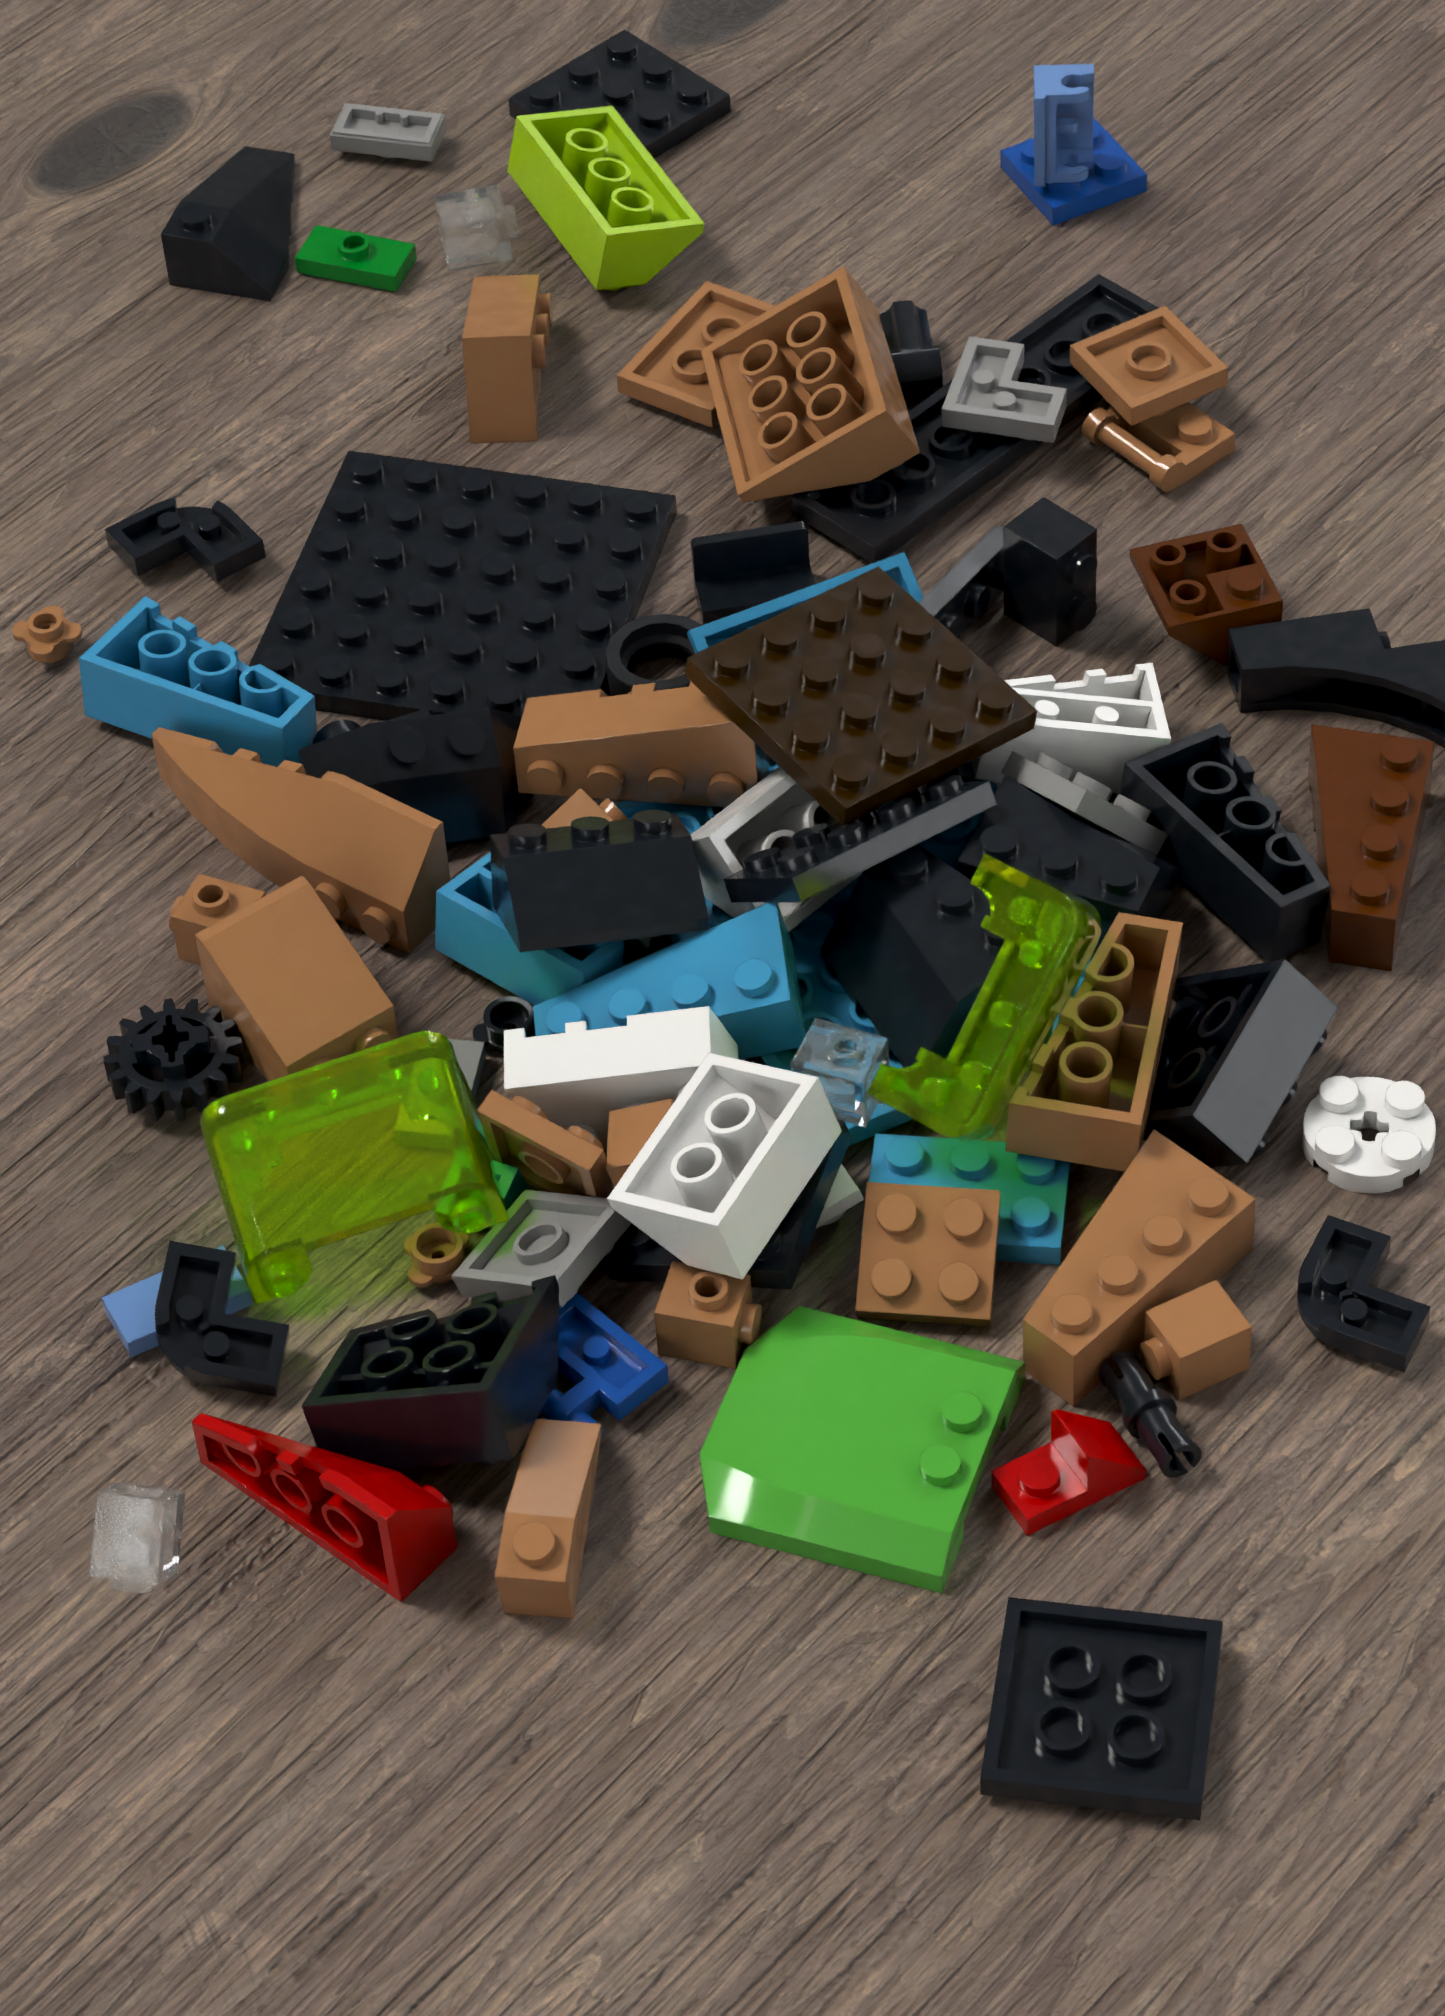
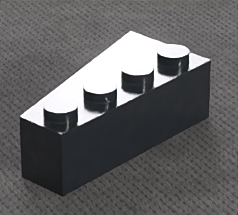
(1230, 841)

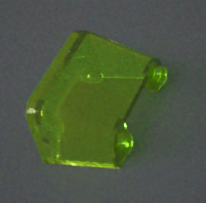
(1016, 1011)
(349, 1154)

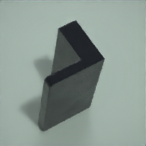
(749, 568)

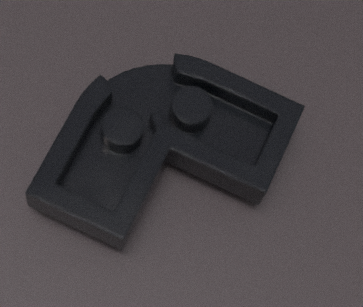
(162, 532)
(1345, 1308)
(205, 1340)

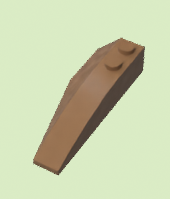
(355, 846)

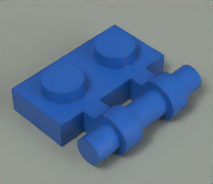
(603, 1364)

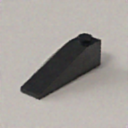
(235, 227)

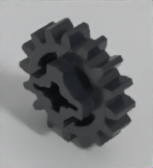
(143, 1063)

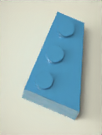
(476, 937)

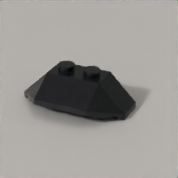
(440, 764)

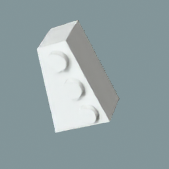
(1087, 724)
(595, 1071)

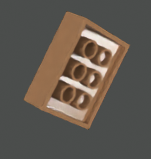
(809, 394)

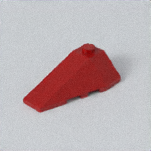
(347, 1506)

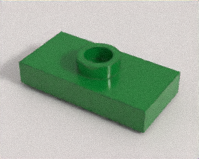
(356, 258)

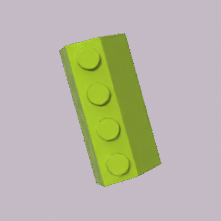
(601, 194)

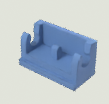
(1062, 122)

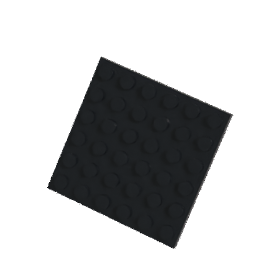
(460, 587)

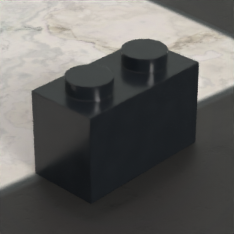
(1050, 571)

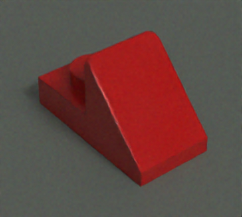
(1068, 1474)

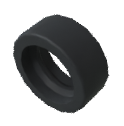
(644, 640)

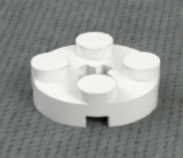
(1372, 1103)

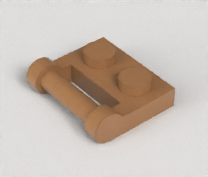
(1182, 442)

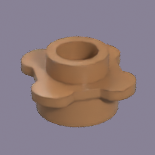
(47, 634)
(434, 1254)

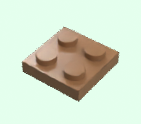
(1148, 365)
(543, 1151)
(928, 1254)

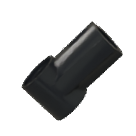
(912, 350)

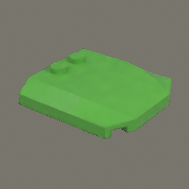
(856, 1445)

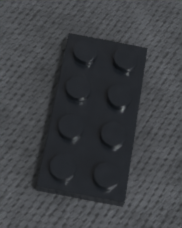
(835, 853)

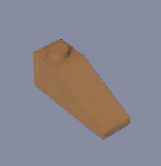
(548, 1519)

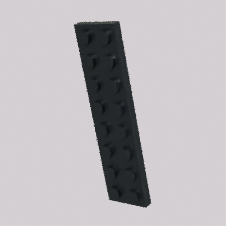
(952, 462)

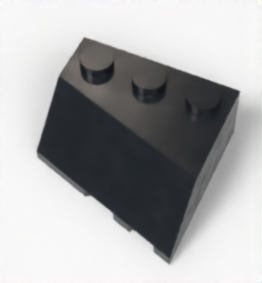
(1071, 854)
(913, 950)
(1234, 1058)
(440, 1387)

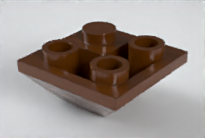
(1208, 586)

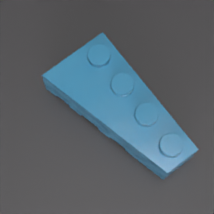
(167, 677)
(735, 968)

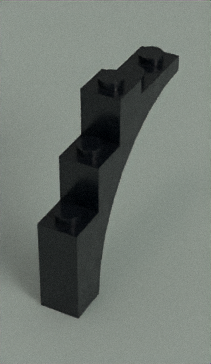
(1340, 668)

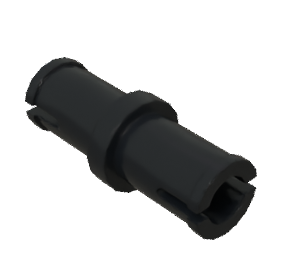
(1149, 1414)

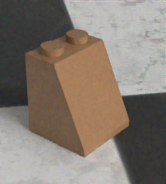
(292, 983)

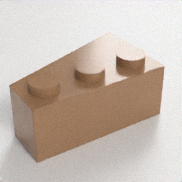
(504, 356)

